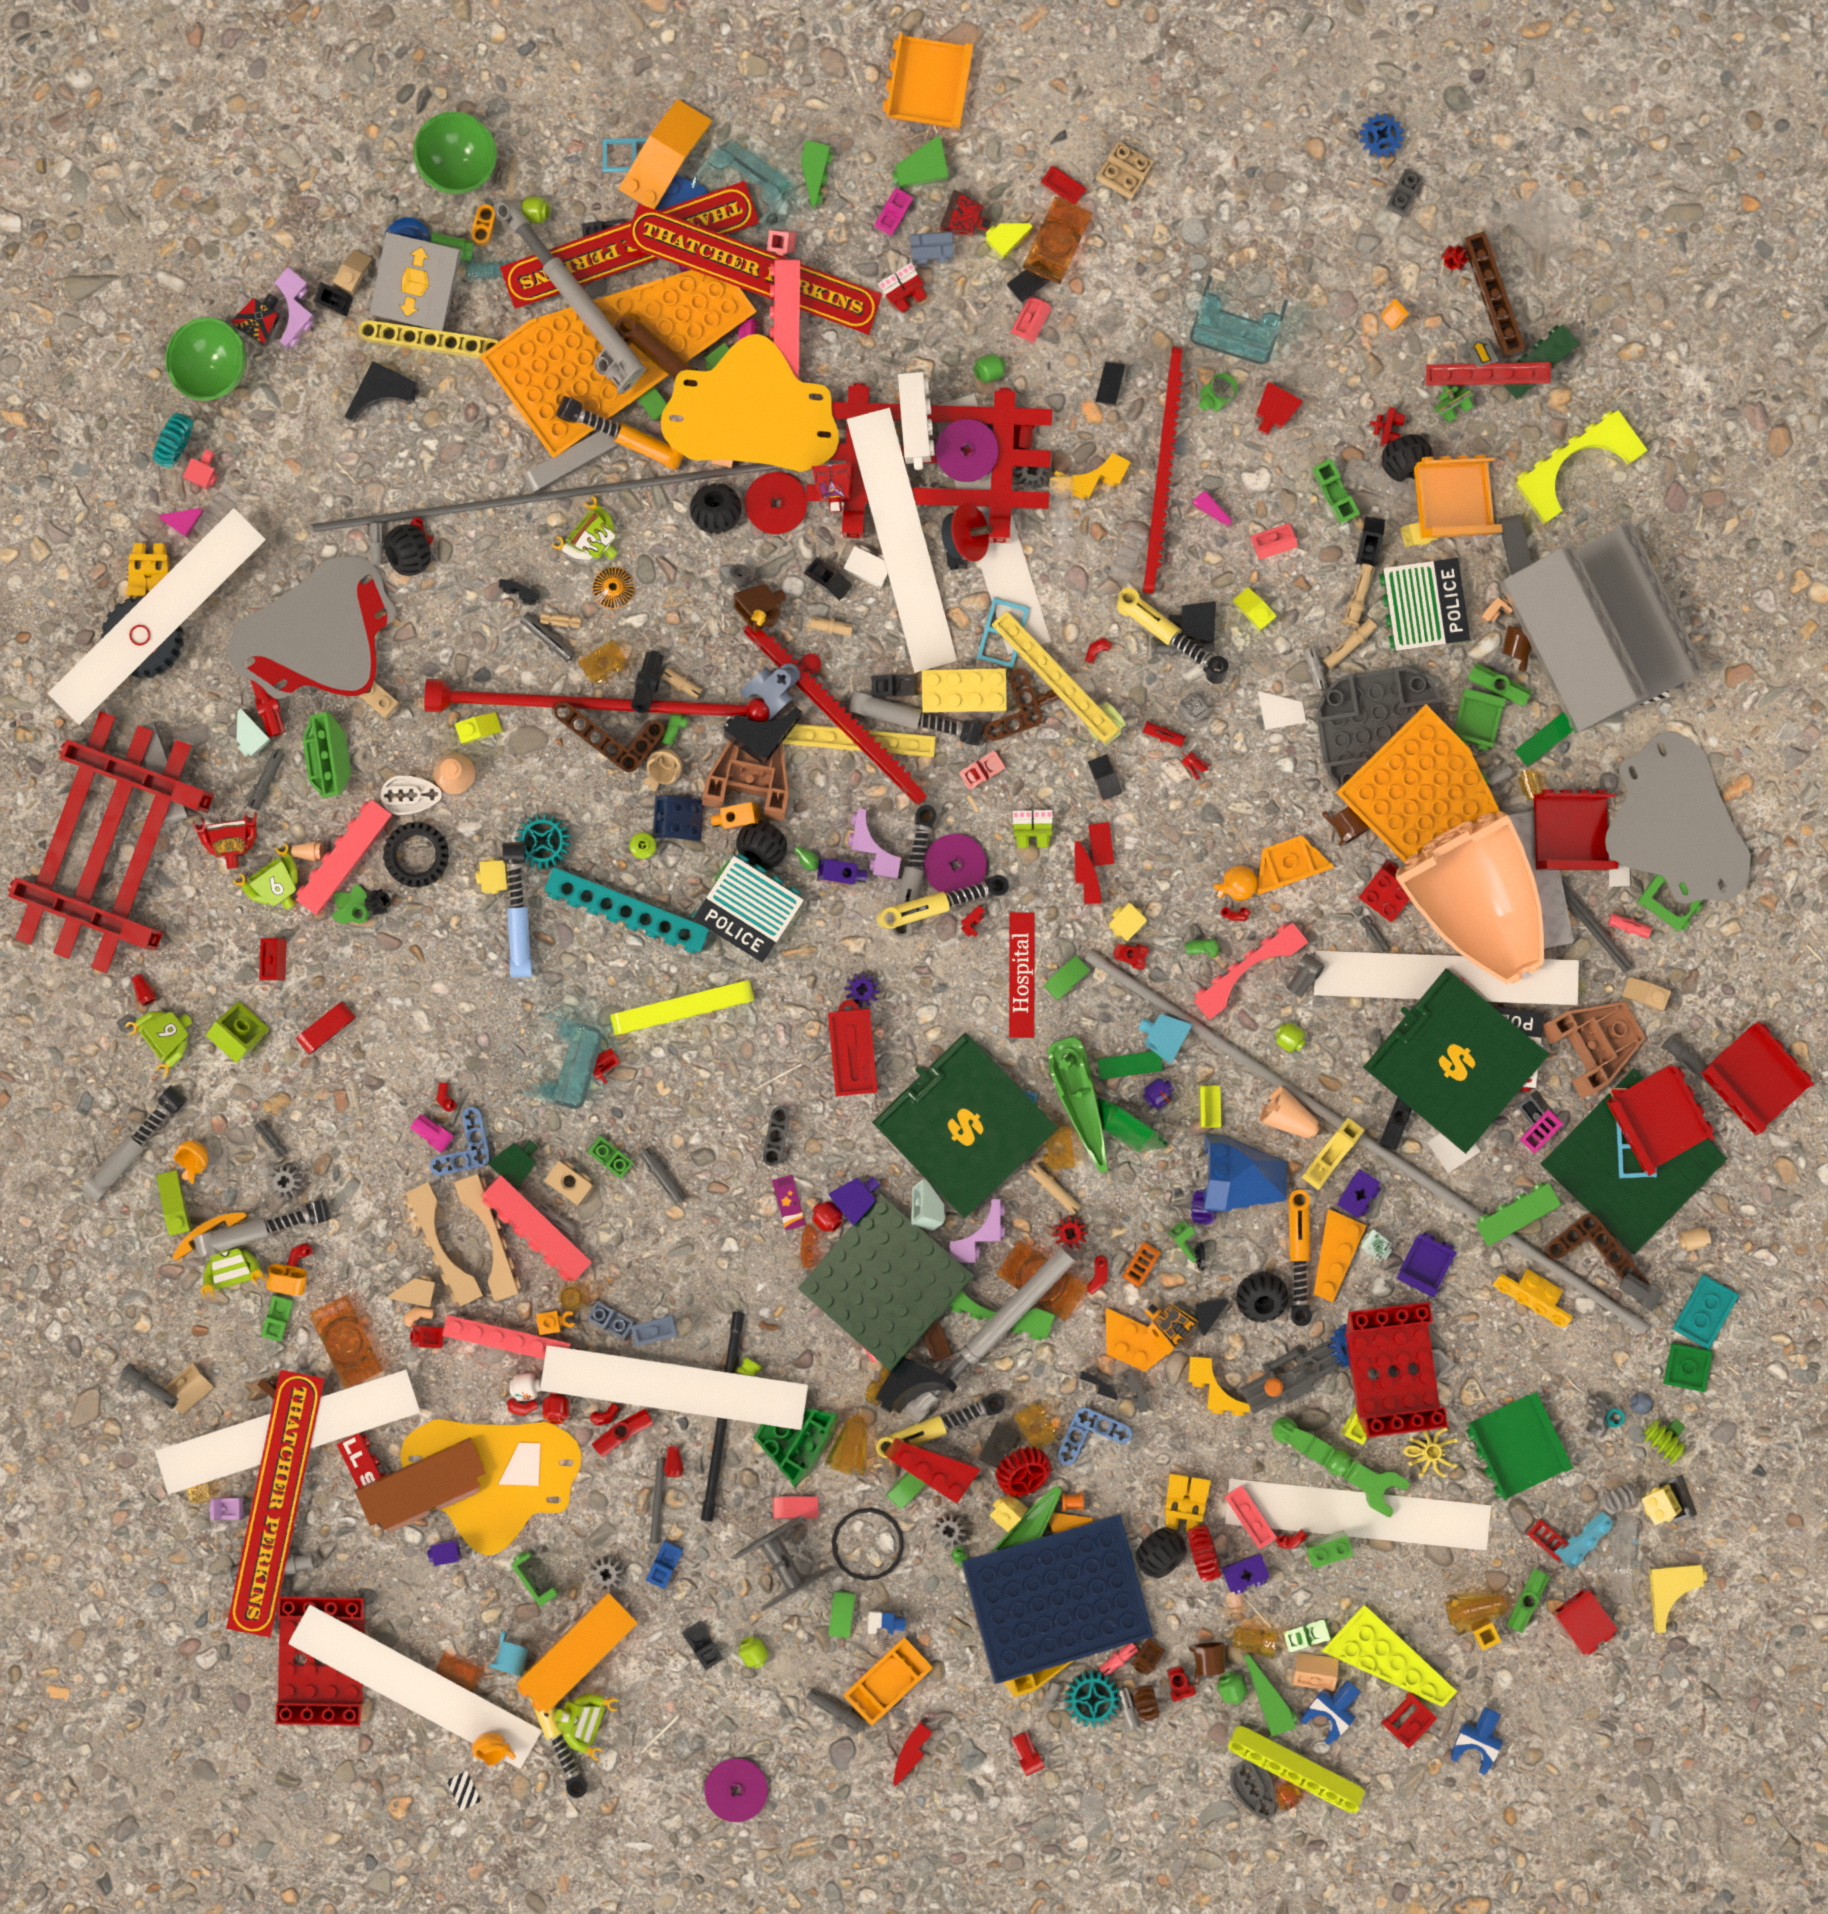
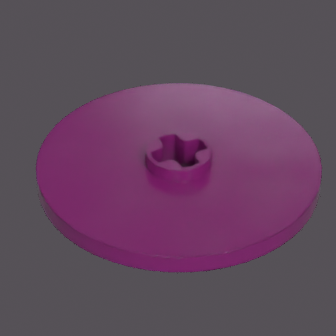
(956, 437)
(948, 849)
(734, 1773)

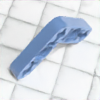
(470, 1154)
(1084, 1427)

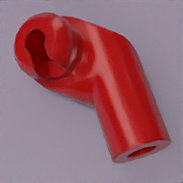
(1096, 647)
(444, 1099)
(519, 1408)
(605, 1417)

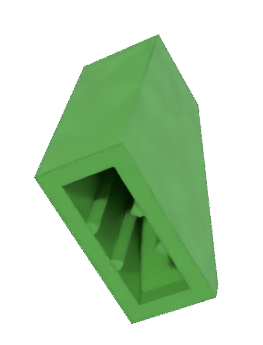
(922, 167)

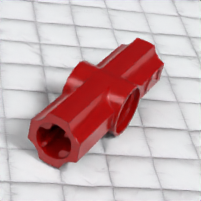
(268, 709)

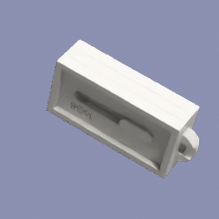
(914, 419)

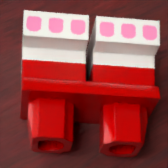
(910, 282)

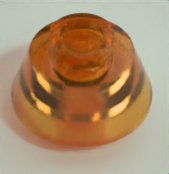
(1287, 1796)

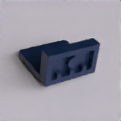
(677, 818)

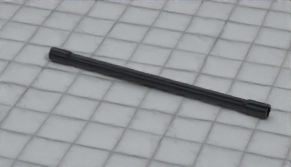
(709, 1502)

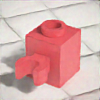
(781, 242)
(200, 472)

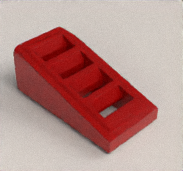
(1554, 1535)

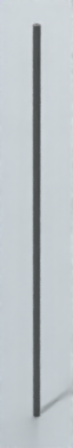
(543, 496)

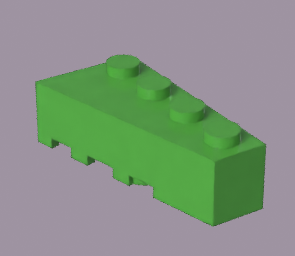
(1518, 1214)

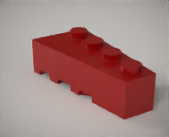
(939, 1471)

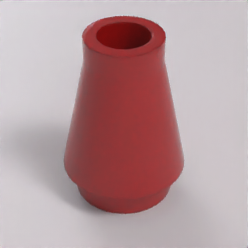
(144, 992)
(673, 1463)

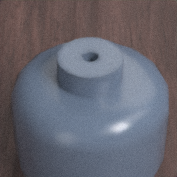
(1641, 1403)

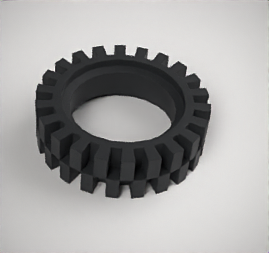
(399, 835)

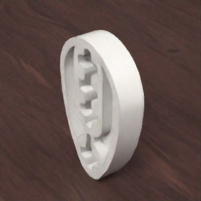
(408, 807)

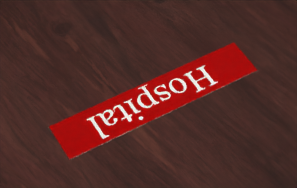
(1021, 974)

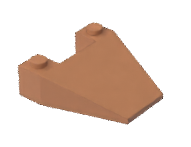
(744, 774)
(1601, 1037)

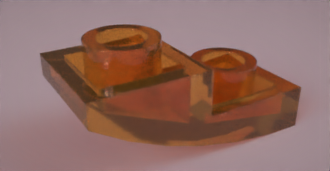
(808, 1238)

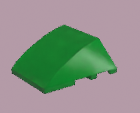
(1129, 1129)
(798, 1450)

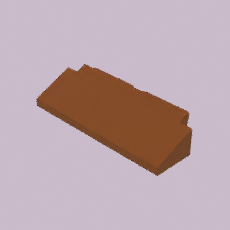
(425, 1484)

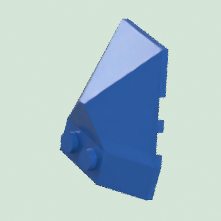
(1241, 1175)

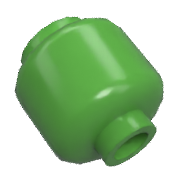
(989, 368)
(1232, 1688)

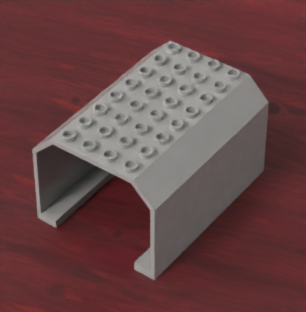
(1602, 627)

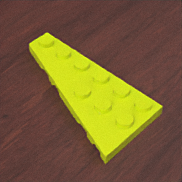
(1379, 1651)

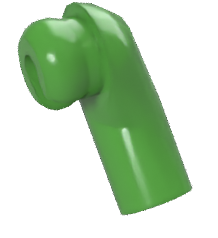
(958, 1555)

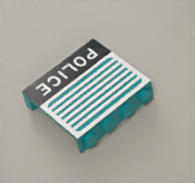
(748, 907)

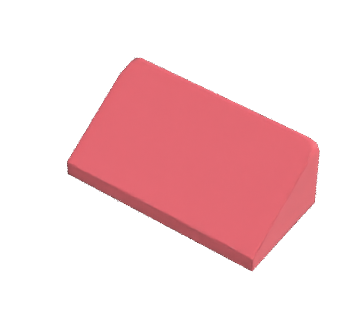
(1031, 319)
(1274, 541)

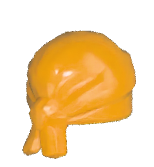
(1238, 883)
(193, 1157)
(491, 1748)

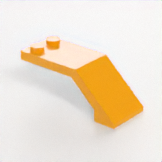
(664, 154)

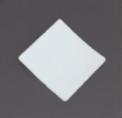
(1449, 1154)

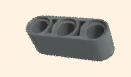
(1515, 543)
(774, 1125)

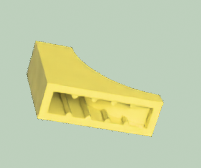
(1668, 1585)

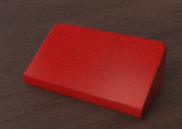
(272, 959)

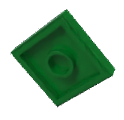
(1687, 1367)

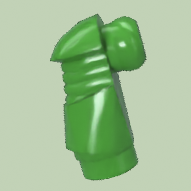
(671, 729)
(1203, 946)

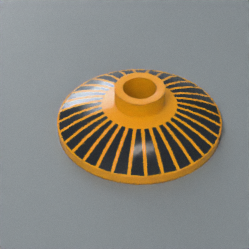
(618, 597)

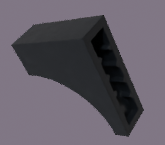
(378, 386)
(760, 738)
(908, 1382)

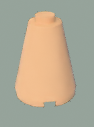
(454, 773)
(1288, 1114)

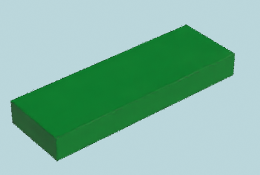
(1544, 740)
(1129, 1065)

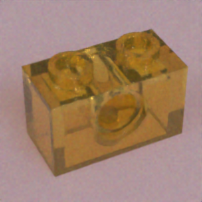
(590, 663)
(1066, 1158)
(1026, 1416)

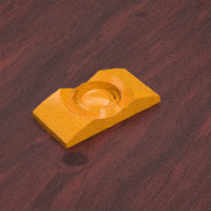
(887, 1681)

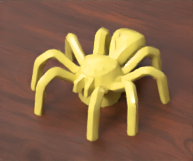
(1430, 1452)

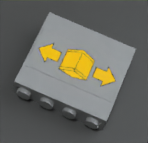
(414, 281)

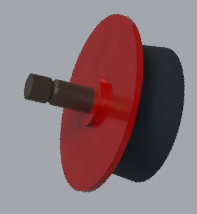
(966, 533)

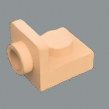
(1492, 611)

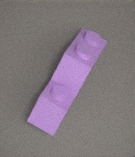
(299, 318)
(861, 841)
(965, 1250)

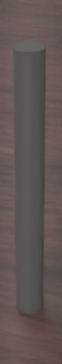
(657, 1502)

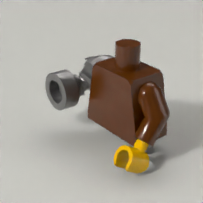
(755, 601)

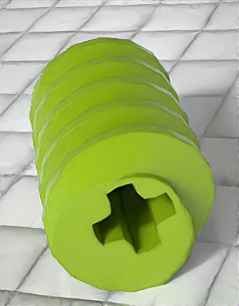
(1664, 1441)

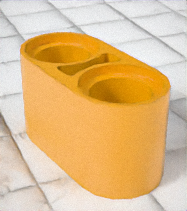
(483, 225)
(286, 1279)

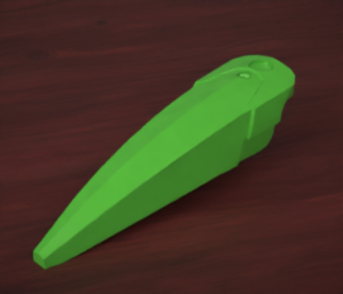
(1077, 1092)
(1033, 1522)

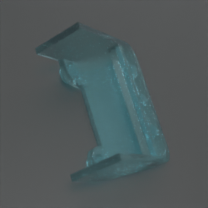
(774, 184)
(1235, 333)
(577, 1065)

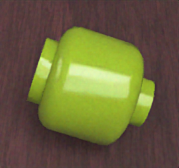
(536, 209)
(650, 849)
(1290, 1037)
(753, 1652)

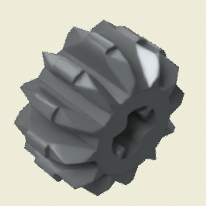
(1031, 478)

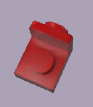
(974, 917)
(426, 1337)

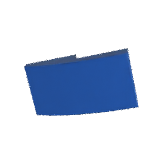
(664, 1564)

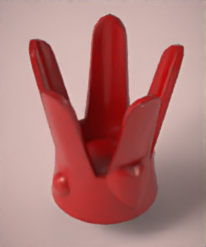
(1192, 760)

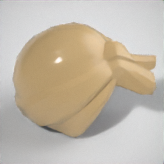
(663, 767)

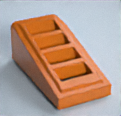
(1130, 1278)

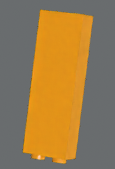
(575, 1653)

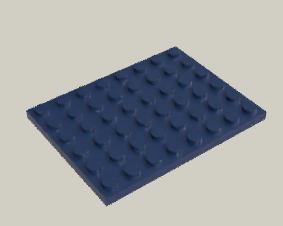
(1056, 1598)

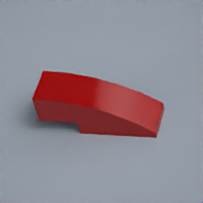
(1086, 875)
(910, 1752)

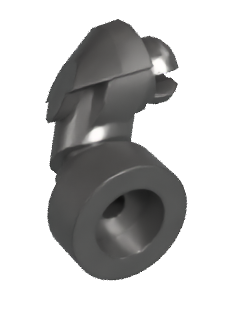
(1597, 1425)

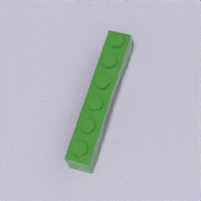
(1033, 1321)

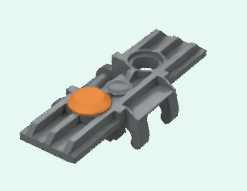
(1292, 1384)

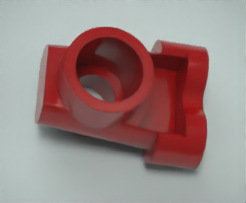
(1132, 954)
(1180, 1688)

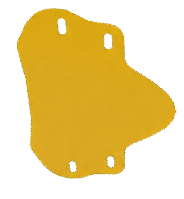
(751, 411)
(500, 1511)

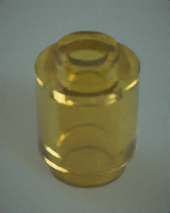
(1530, 783)

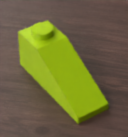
(173, 1203)

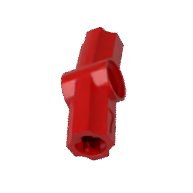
(633, 1423)

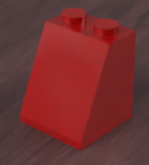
(1584, 1621)

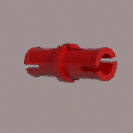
(1150, 729)

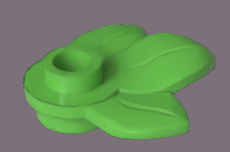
(349, 904)

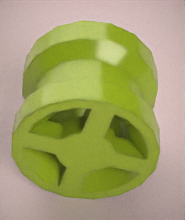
(749, 1367)

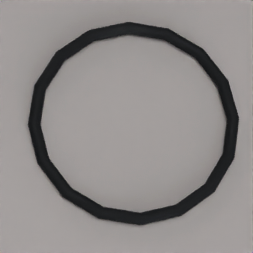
(865, 1578)

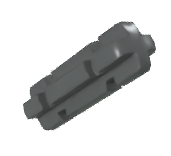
(1374, 934)
(270, 1138)

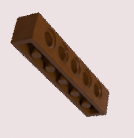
(1494, 295)

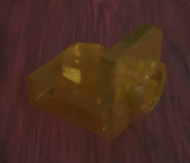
(199, 1493)

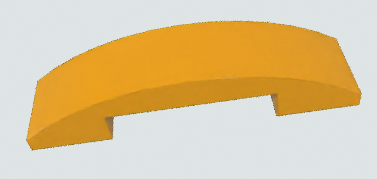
(186, 1246)

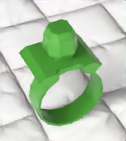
(1210, 400)

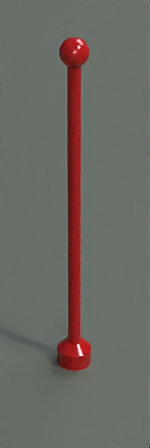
(440, 696)

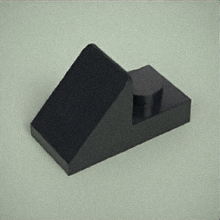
(1105, 777)

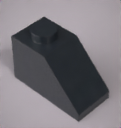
(1370, 541)
(828, 578)

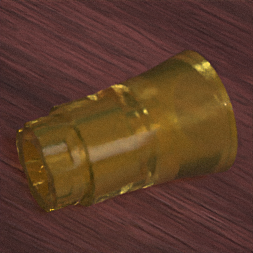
(578, 1291)
(1256, 1641)

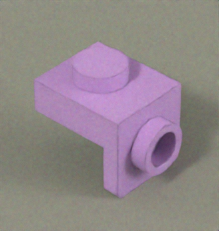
(226, 1508)

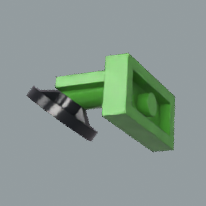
(1180, 1234)

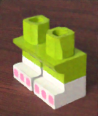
(1041, 827)

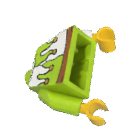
(591, 535)

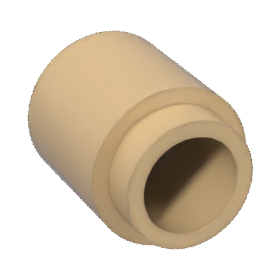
(1694, 1238)

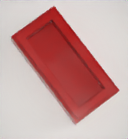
(1063, 185)
(1101, 844)

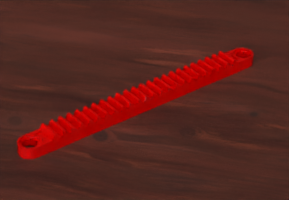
(1163, 473)
(839, 717)

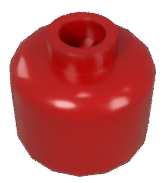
(827, 1216)
(556, 1408)

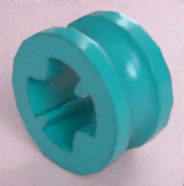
(1618, 1412)

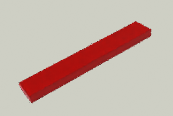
(1488, 374)

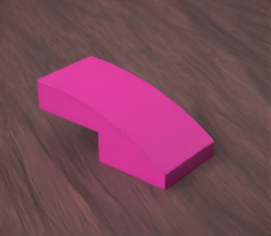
(893, 212)

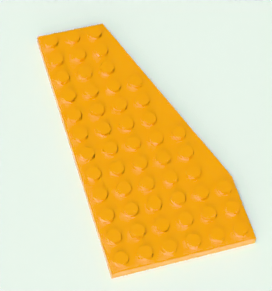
(558, 352)
(1418, 786)

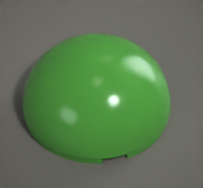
(454, 153)
(206, 359)

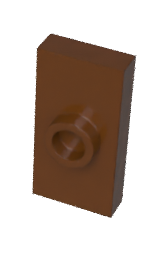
(937, 1342)

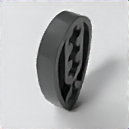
(1242, 1790)

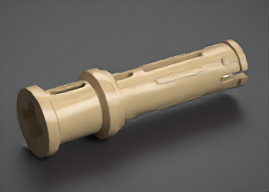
(1356, 605)

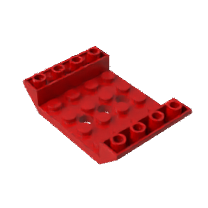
(1394, 1338)
(310, 1691)

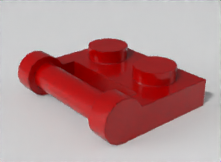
(1414, 1725)

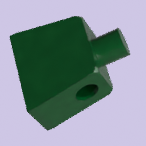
(515, 1163)

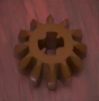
(1146, 1703)

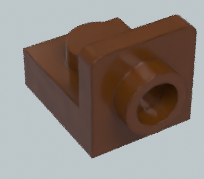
(268, 1386)
(1147, 1657)

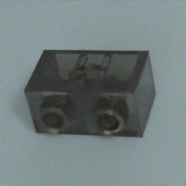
(999, 1433)

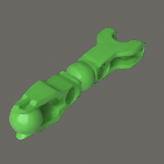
(1340, 1464)

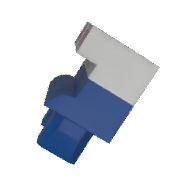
(884, 1619)

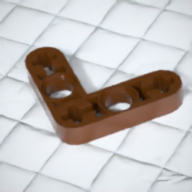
(1021, 716)

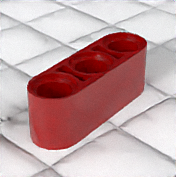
(325, 1027)

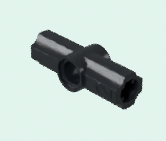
(647, 682)
(1394, 1130)

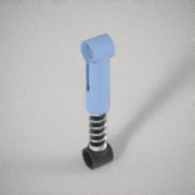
(517, 913)

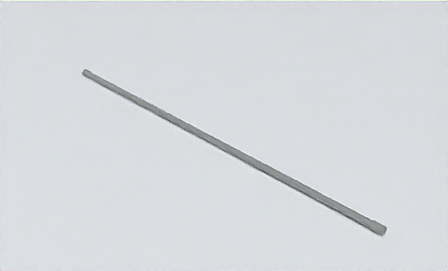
(1102, 964)

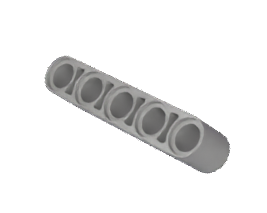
(569, 461)
(156, 761)

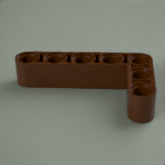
(605, 740)
(1605, 1250)

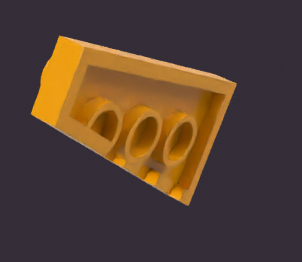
(1338, 1247)

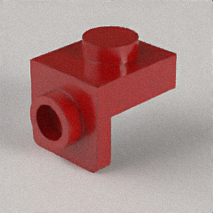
(605, 1061)

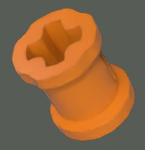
(1072, 1501)

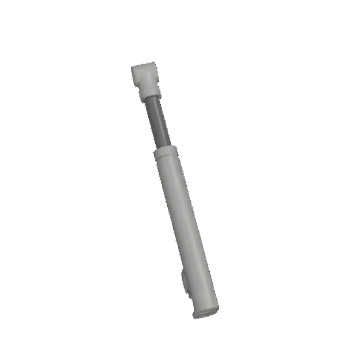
(617, 358)
(999, 1324)

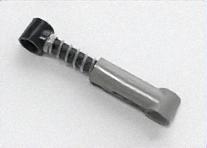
(911, 717)
(913, 875)
(101, 1181)
(259, 1228)

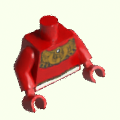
(228, 838)

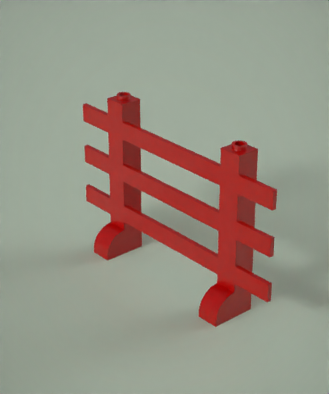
(999, 498)
(78, 910)

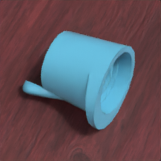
(510, 1657)

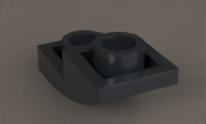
(525, 594)

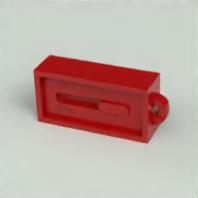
(852, 1050)

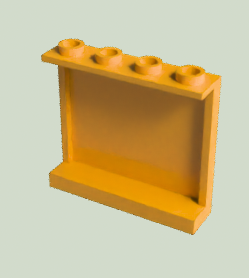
(928, 81)
(1455, 497)

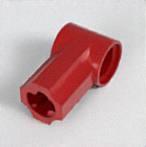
(1023, 437)
(1029, 1757)

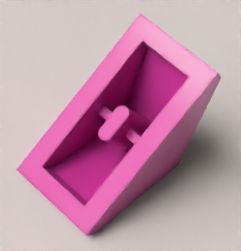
(183, 520)

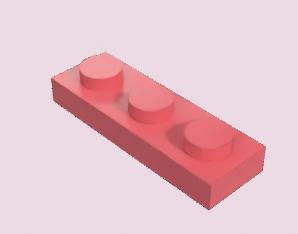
(1250, 1517)

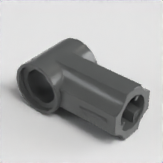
(1308, 970)
(1644, 1294)

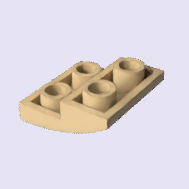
(1124, 170)

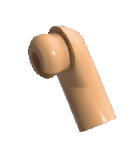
(416, 1313)

